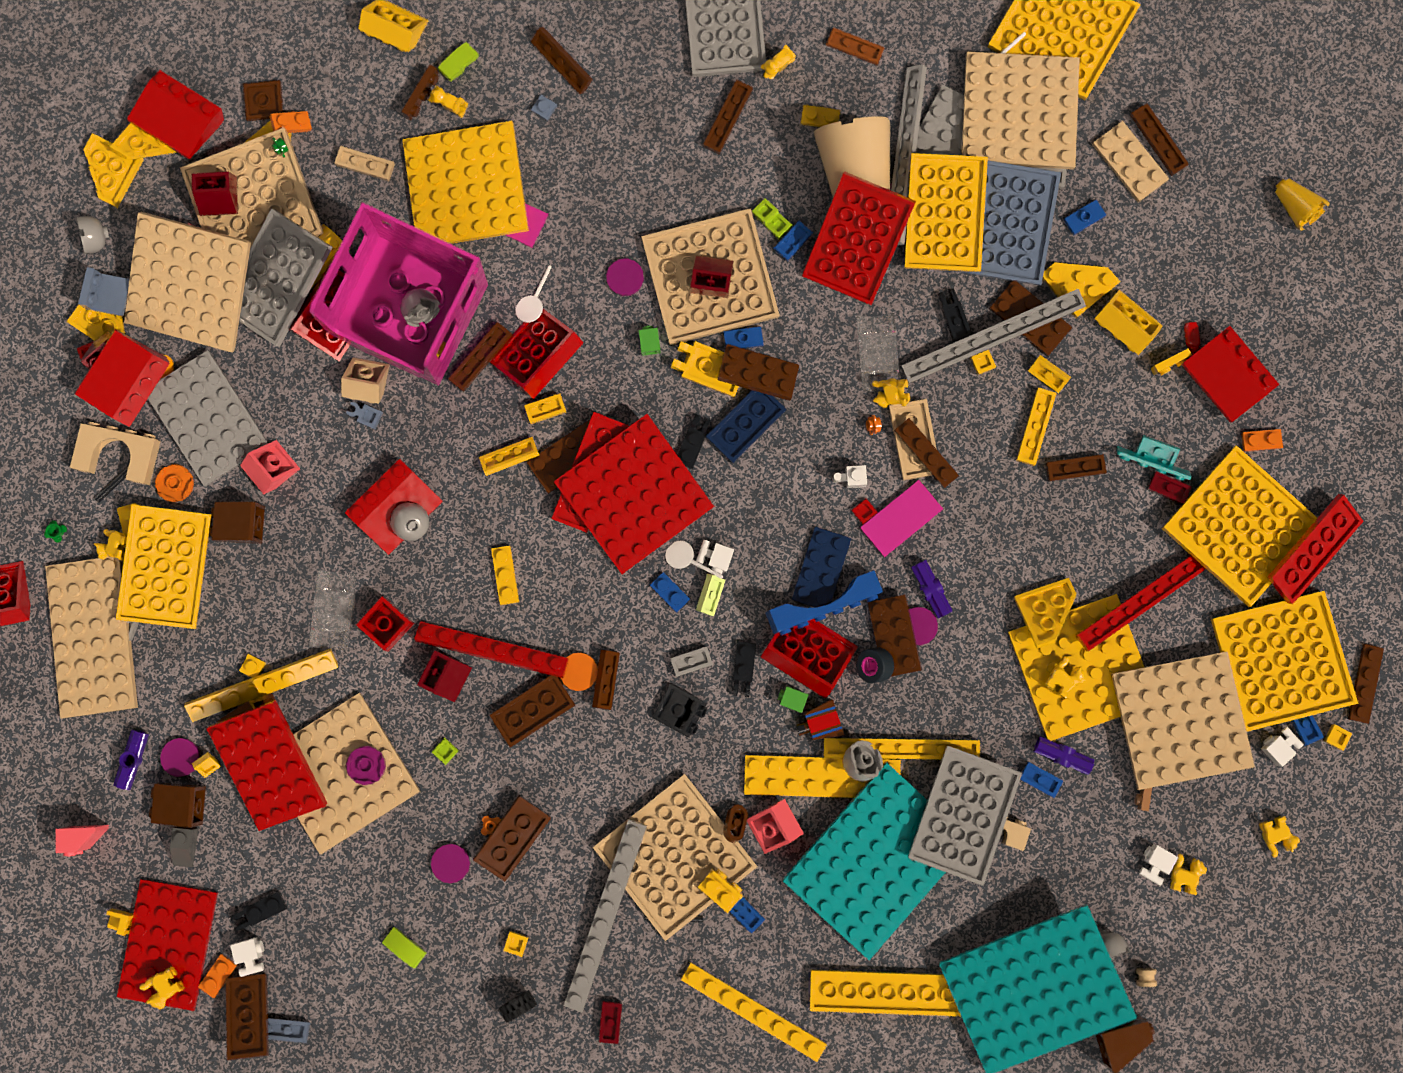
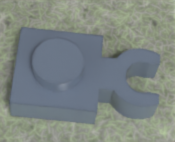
(367, 415)

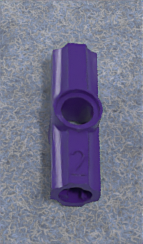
(932, 589)
(1064, 755)
(126, 771)

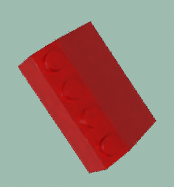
(175, 115)
(310, 329)
(537, 353)
(1230, 374)
(122, 377)
(375, 506)
(13, 594)
(811, 656)

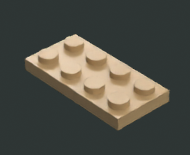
(1130, 161)
(919, 413)

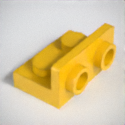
(720, 890)

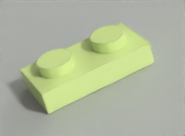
(710, 595)

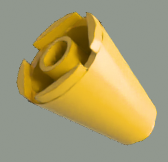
(1300, 202)

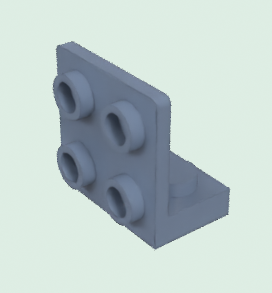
(104, 293)

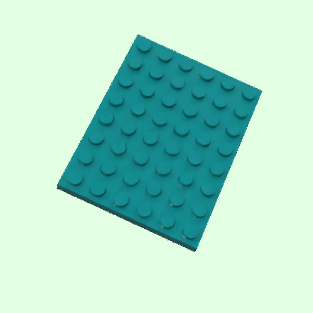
(861, 866)
(1037, 990)

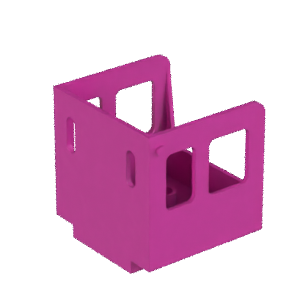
(377, 279)

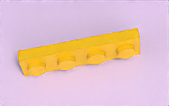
(1036, 426)

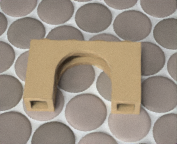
(93, 438)

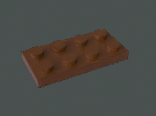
(1019, 300)
(758, 372)
(557, 458)
(895, 633)
(532, 710)
(511, 838)
(247, 1017)

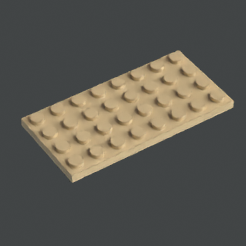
(88, 642)

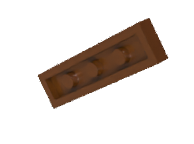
(561, 60)
(728, 117)
(1159, 139)
(480, 356)
(926, 453)
(1366, 683)

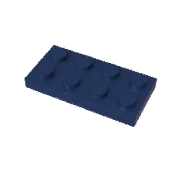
(745, 424)
(821, 568)

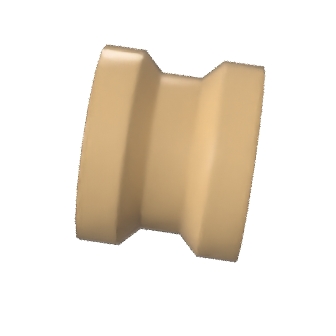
(1146, 977)

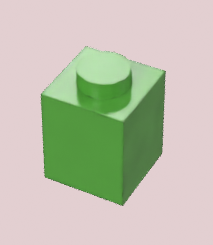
(649, 341)
(792, 699)

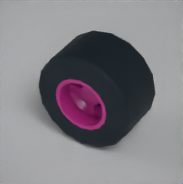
(875, 665)

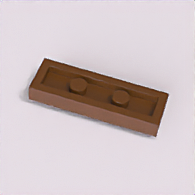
(420, 93)
(1076, 468)
(606, 679)

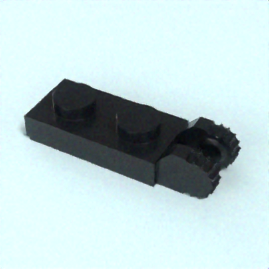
(955, 316)
(693, 443)
(744, 666)
(261, 910)

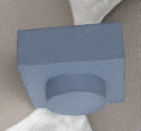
(544, 107)

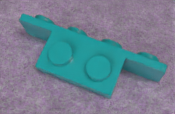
(1157, 455)

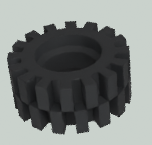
(517, 1006)

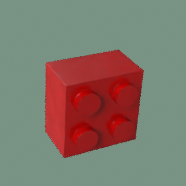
(385, 624)

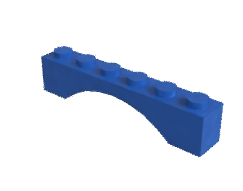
(788, 616)

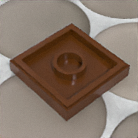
(262, 99)

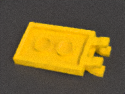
(703, 367)

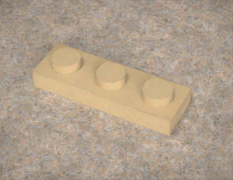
(364, 163)

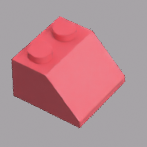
(269, 466)
(775, 826)
(75, 839)

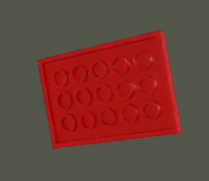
(858, 238)
(267, 765)
(168, 931)

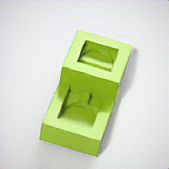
(457, 61)
(772, 219)
(404, 948)

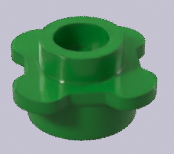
(279, 147)
(49, 532)

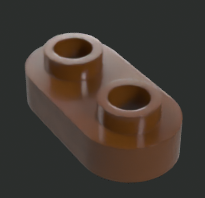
(735, 825)

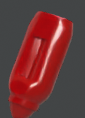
(1192, 336)

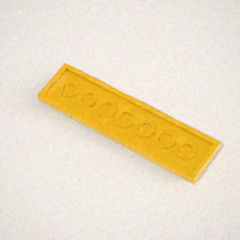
(802, 776)
(881, 993)

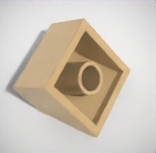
(364, 380)

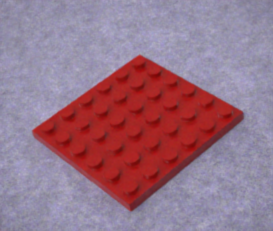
(634, 493)

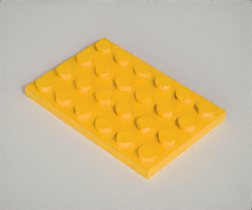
(947, 214)
(163, 566)

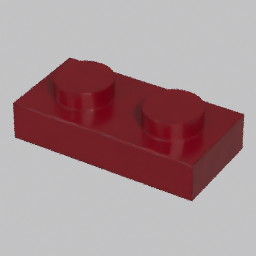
(1169, 488)
(610, 1022)

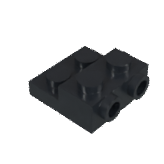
(680, 711)

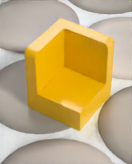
(119, 921)

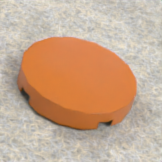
(174, 483)
(580, 672)

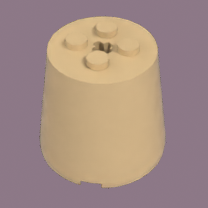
(856, 148)

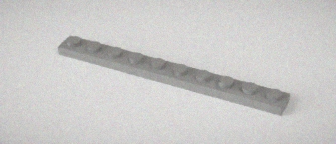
(908, 131)
(993, 336)
(605, 915)

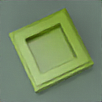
(445, 751)

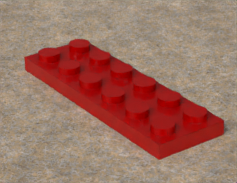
(598, 432)
(1315, 549)

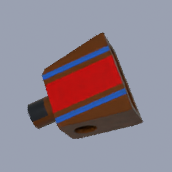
(821, 722)

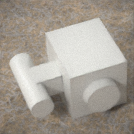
(854, 477)
(719, 557)
(1279, 749)
(1160, 861)
(246, 952)

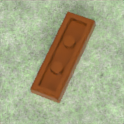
(855, 46)

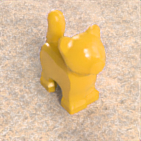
(778, 62)
(448, 101)
(892, 393)
(114, 547)
(1063, 679)
(1277, 833)
(1184, 877)
(164, 987)

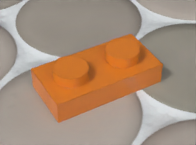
(292, 121)
(1262, 440)
(217, 975)

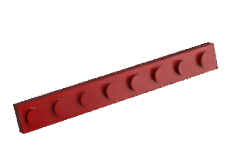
(1139, 603)
(491, 649)

